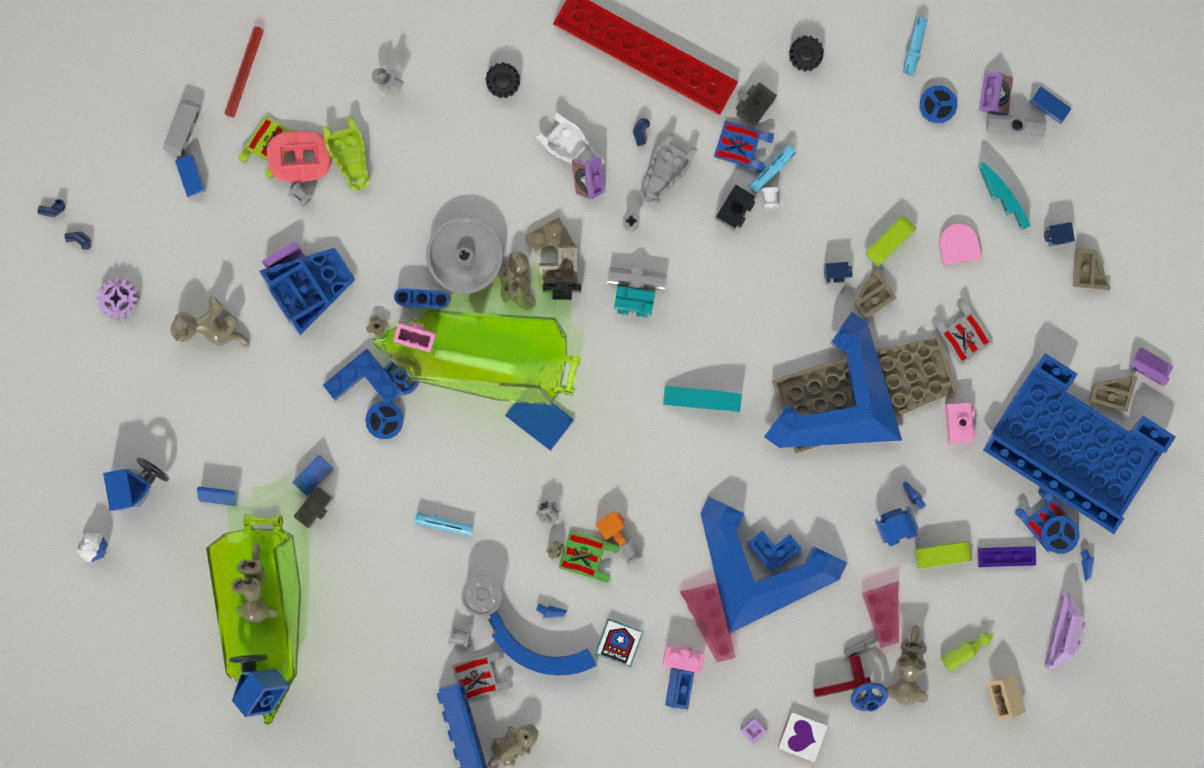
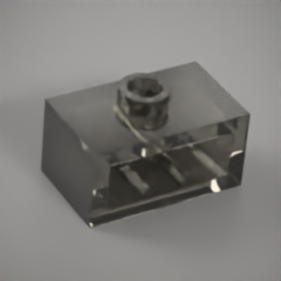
(755, 105)
(314, 507)

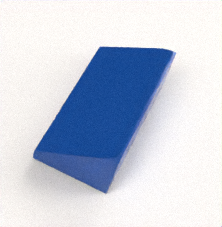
(1050, 105)
(190, 175)
(313, 475)
(217, 496)
(679, 688)

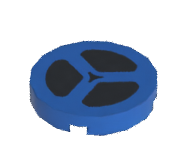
(938, 104)
(384, 420)
(1060, 534)

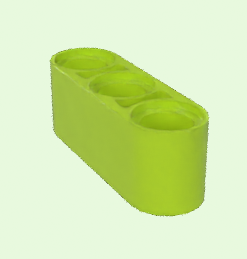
(890, 241)
(943, 554)

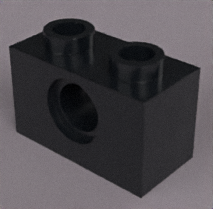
(737, 196)

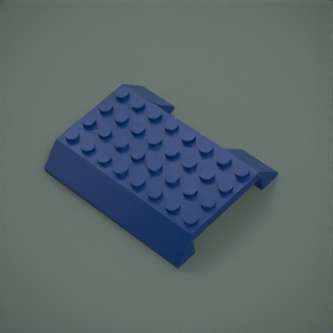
(1075, 448)

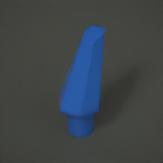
(914, 496)
(1087, 564)
(551, 611)

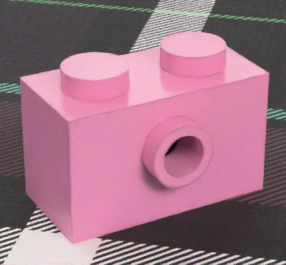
(415, 336)
(960, 422)
(683, 658)

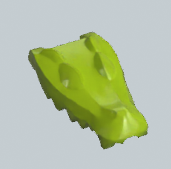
(348, 152)

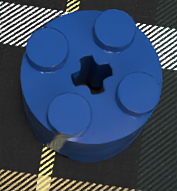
(897, 525)

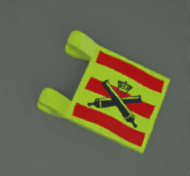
(260, 140)

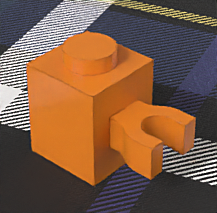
(611, 526)

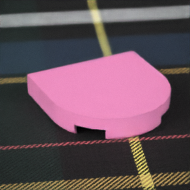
(959, 244)

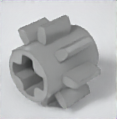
(548, 512)

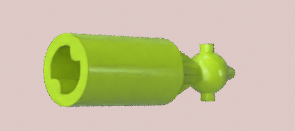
(965, 652)

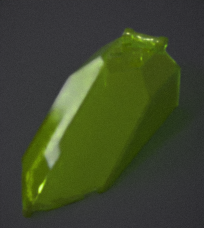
(489, 356)
(282, 590)

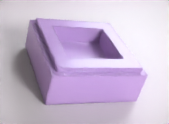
(753, 730)

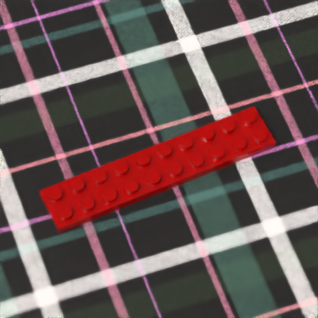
(646, 54)

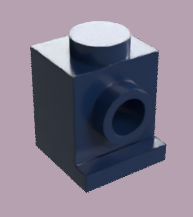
(837, 272)

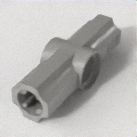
(1003, 124)
(637, 278)

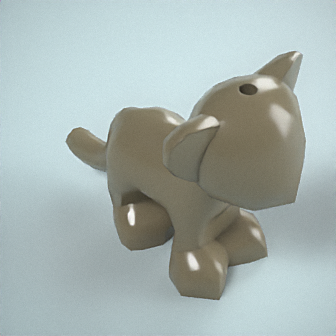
(186, 326)
(253, 608)
(911, 665)

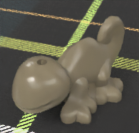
(515, 283)
(515, 743)

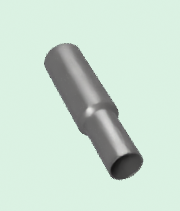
(859, 646)

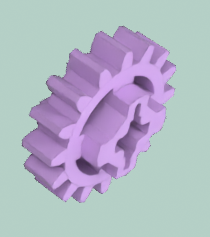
(117, 291)

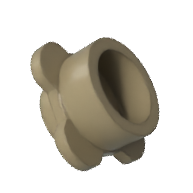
(371, 328)
(555, 549)

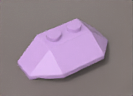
(1065, 633)

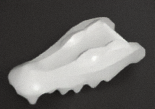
(568, 142)

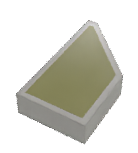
(479, 300)

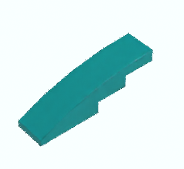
(999, 190)
(702, 399)

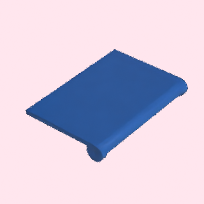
(541, 421)

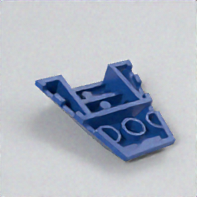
(307, 286)

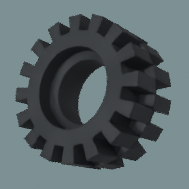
(806, 42)
(502, 91)

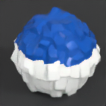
(92, 547)

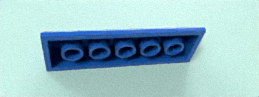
(462, 726)

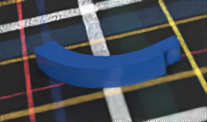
(536, 662)

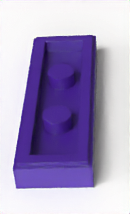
(1006, 556)

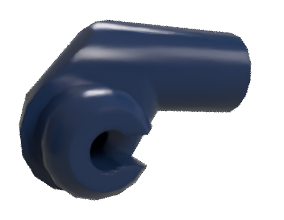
(639, 129)
(53, 211)
(80, 237)

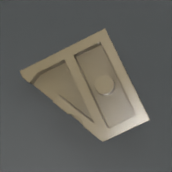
(1089, 271)
(874, 296)
(1114, 393)

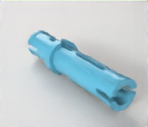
(913, 53)
(775, 166)
(421, 520)

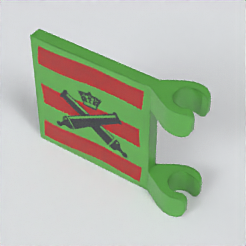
(584, 555)

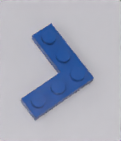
(363, 366)

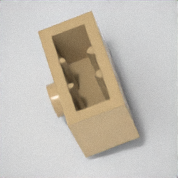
(1006, 697)

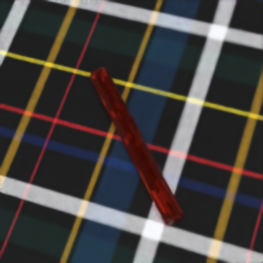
(244, 71)

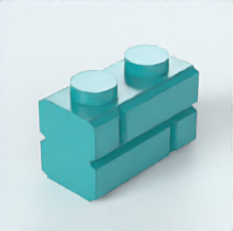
(634, 301)

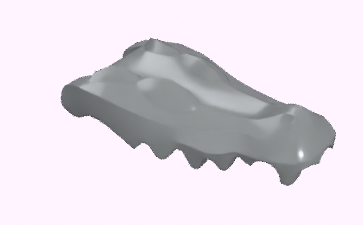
(666, 168)

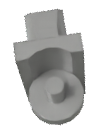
(387, 80)

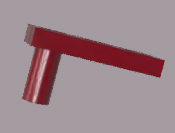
(858, 675)

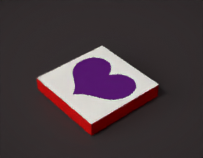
(802, 736)

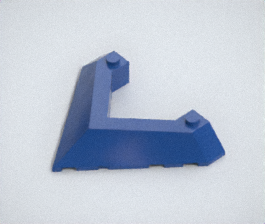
(866, 422)
(750, 599)

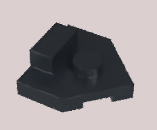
(562, 290)

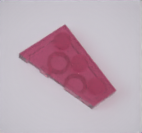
(883, 612)

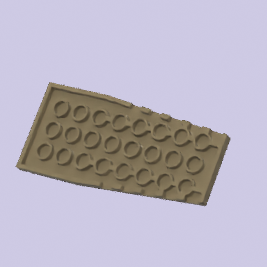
(912, 374)

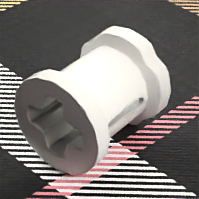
(770, 197)

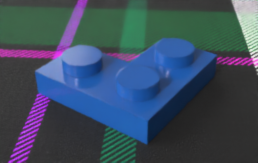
(774, 555)

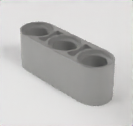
(182, 127)

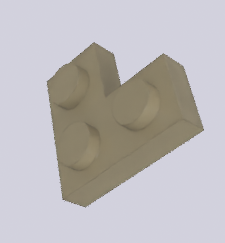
(552, 232)
(562, 271)

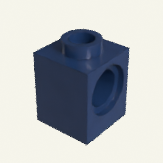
(1059, 234)

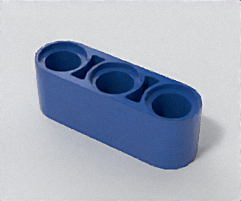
(413, 295)

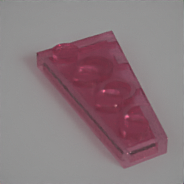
(709, 613)

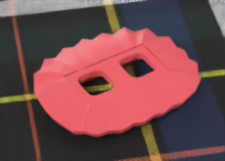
(299, 170)

